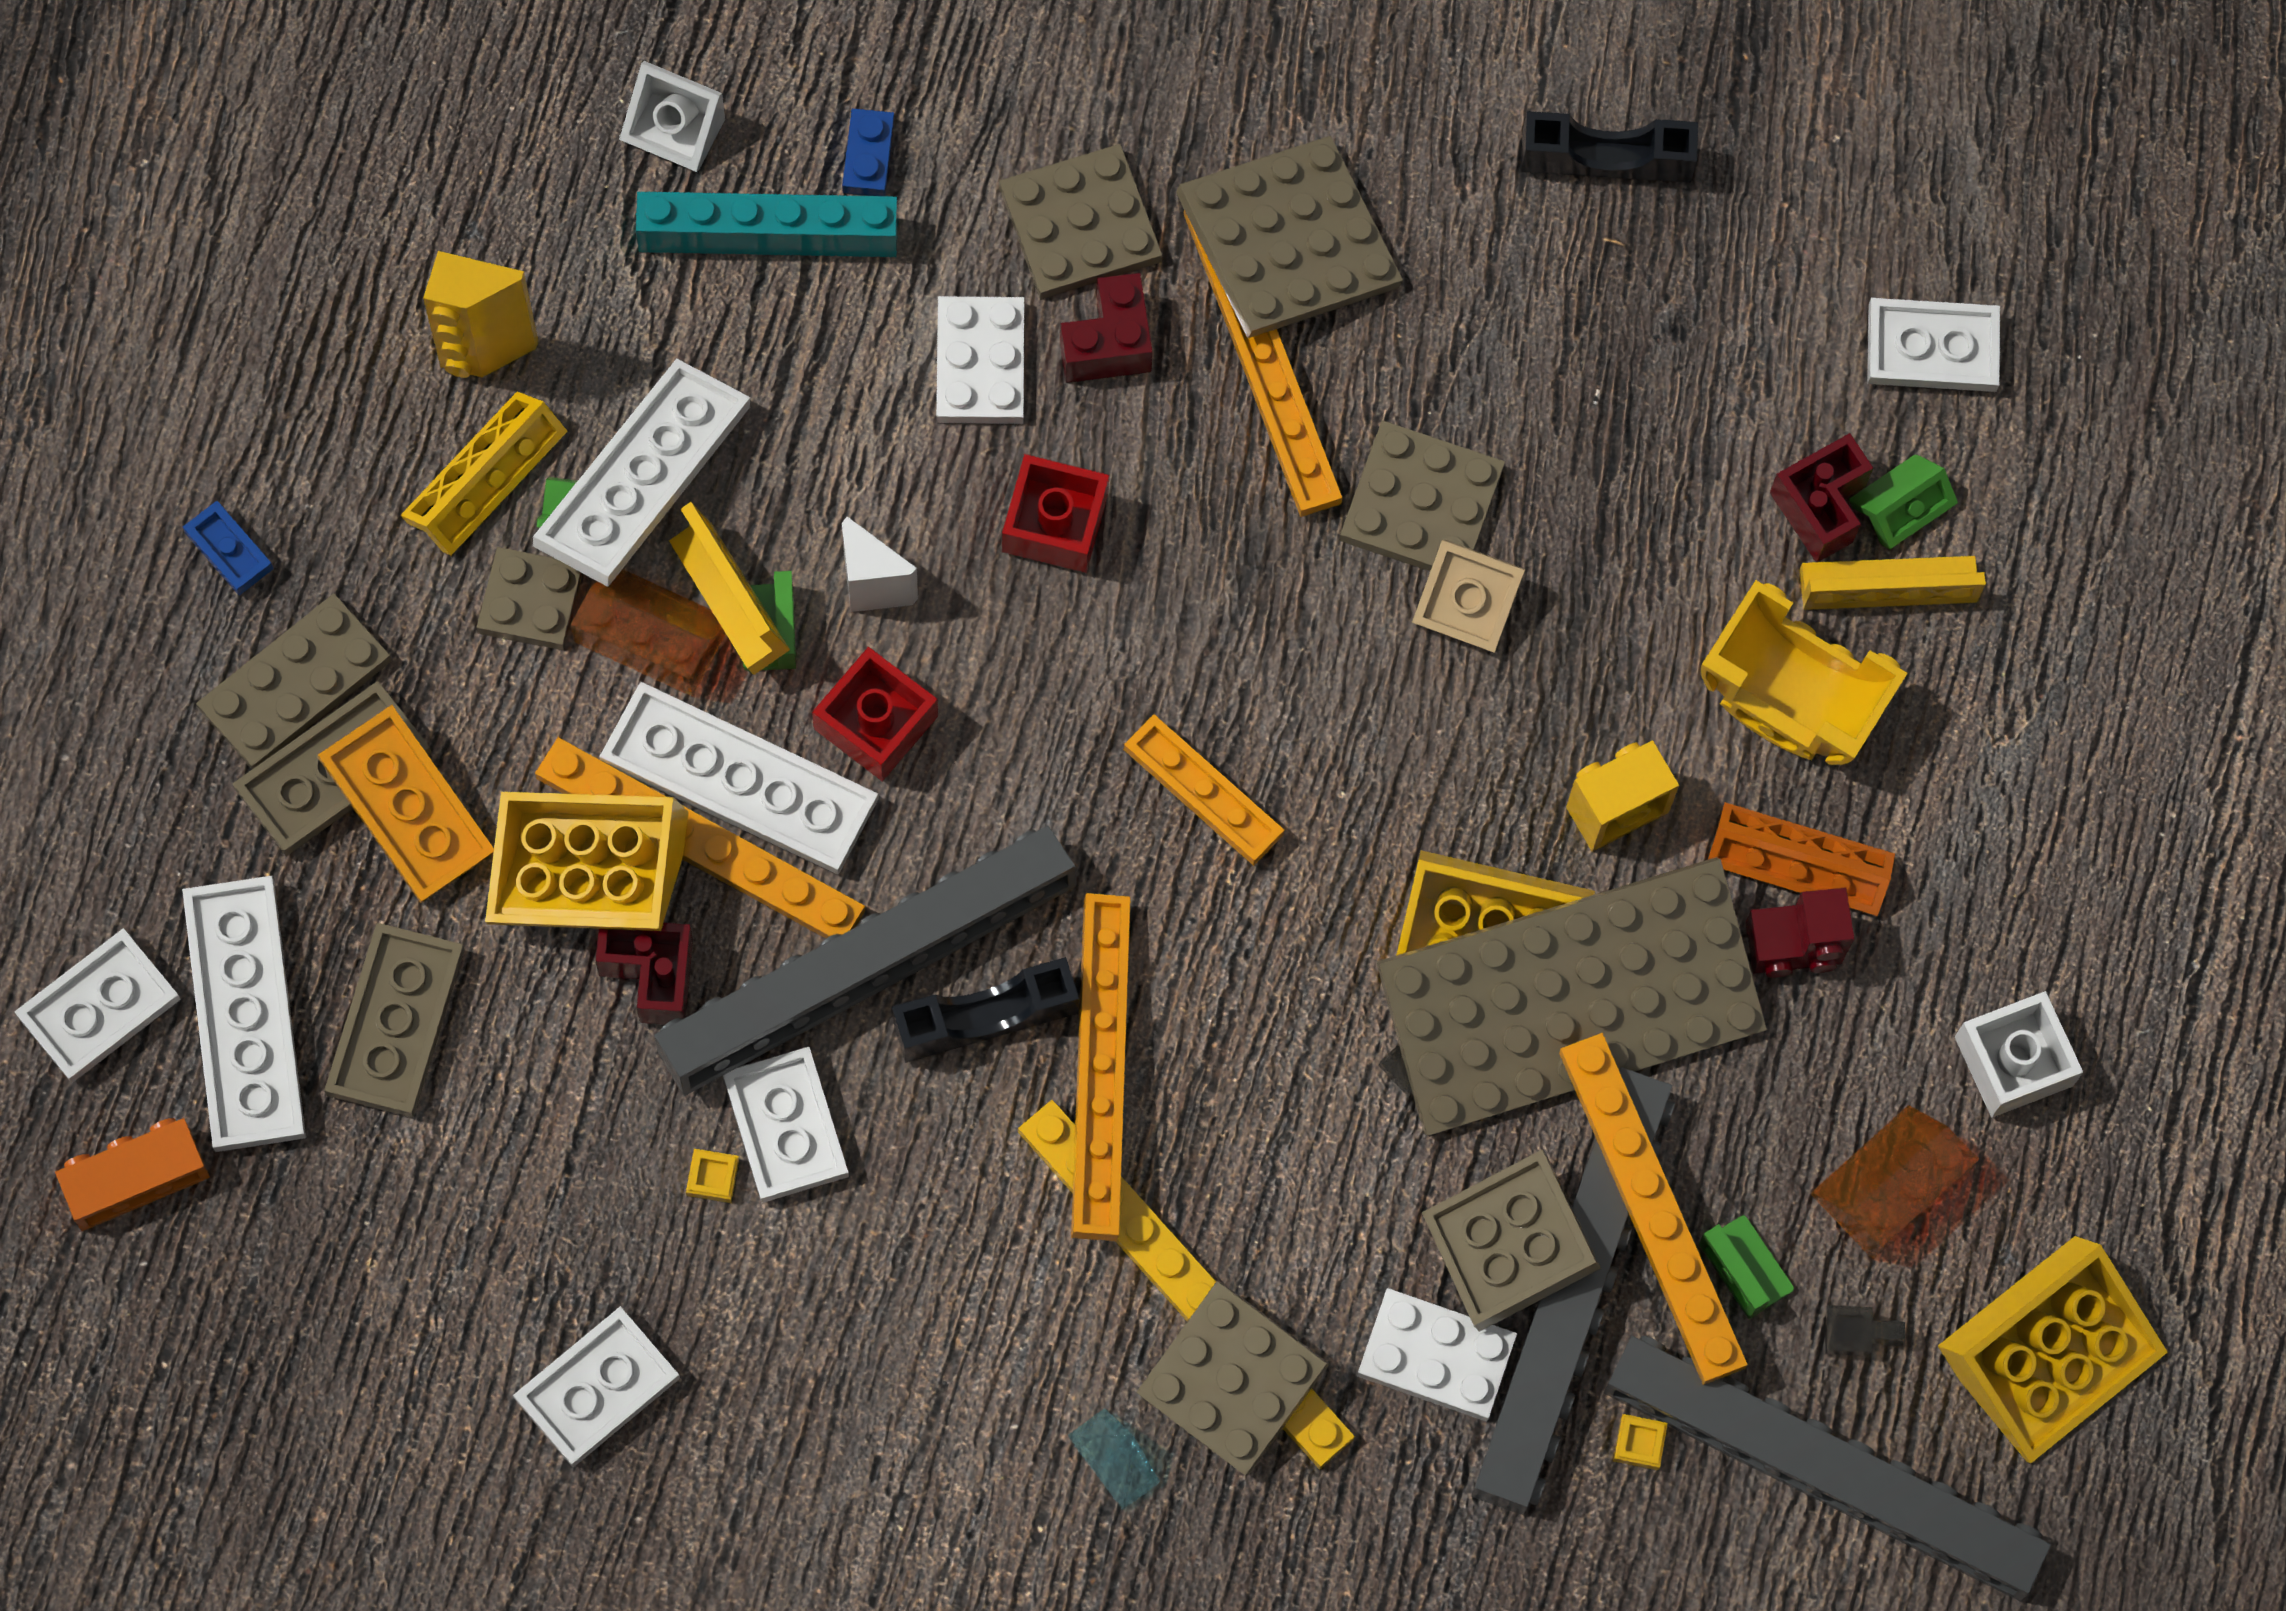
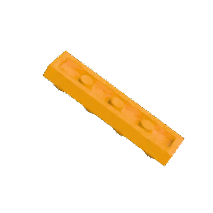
(1203, 789)

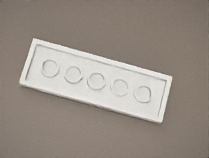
(641, 472)
(739, 778)
(243, 1014)

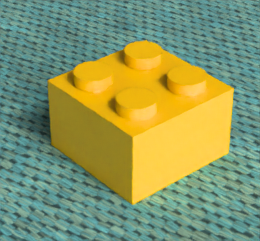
(1621, 794)

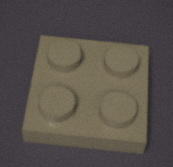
(529, 599)

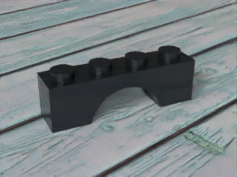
(1654, 152)
(947, 1023)

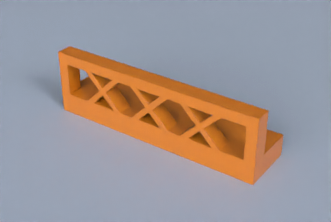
(1801, 862)

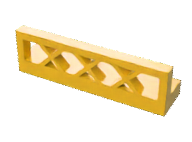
(487, 473)
(1890, 582)
(727, 592)

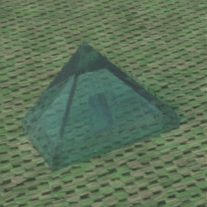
(1114, 1458)

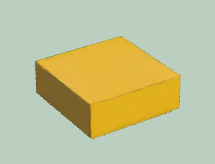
(712, 1175)
(1640, 1442)

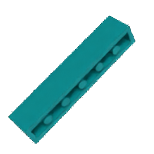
(767, 224)

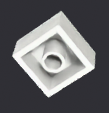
(2018, 1054)

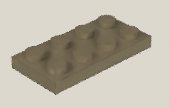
(294, 682)
(292, 788)
(394, 1020)

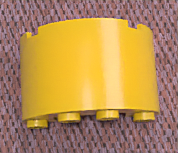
(1795, 684)

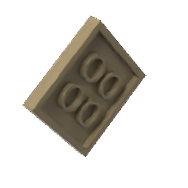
(1080, 221)
(1418, 494)
(1510, 1240)
(1232, 1378)

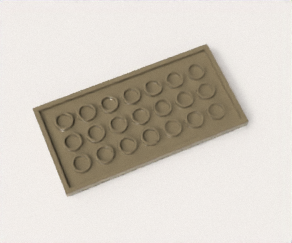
(1641, 963)

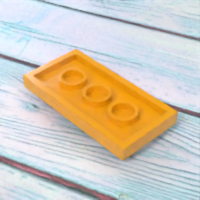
(406, 803)

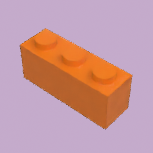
(131, 1173)

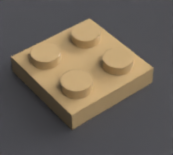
(1468, 595)

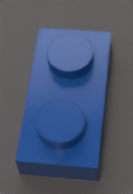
(868, 152)
(228, 548)

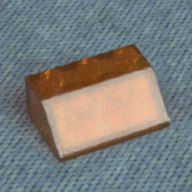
(649, 630)
(1895, 1179)

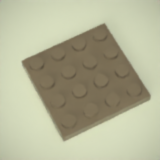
(1289, 236)

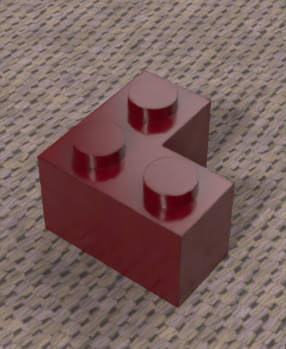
(1114, 342)
(1814, 495)
(1801, 936)
(659, 962)

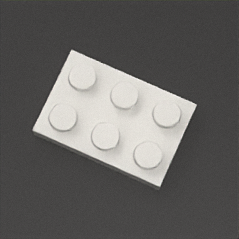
(1933, 344)
(980, 360)
(97, 1005)
(785, 1124)
(1436, 1355)
(596, 1386)

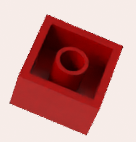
(1055, 513)
(875, 714)

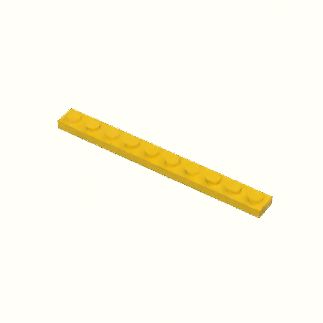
(1174, 1271)

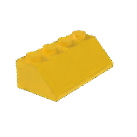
(478, 315)

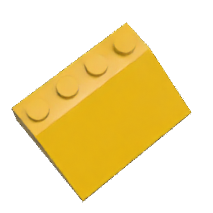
(585, 860)
(1464, 897)
(2054, 1347)

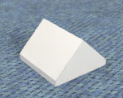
(673, 116)
(875, 572)

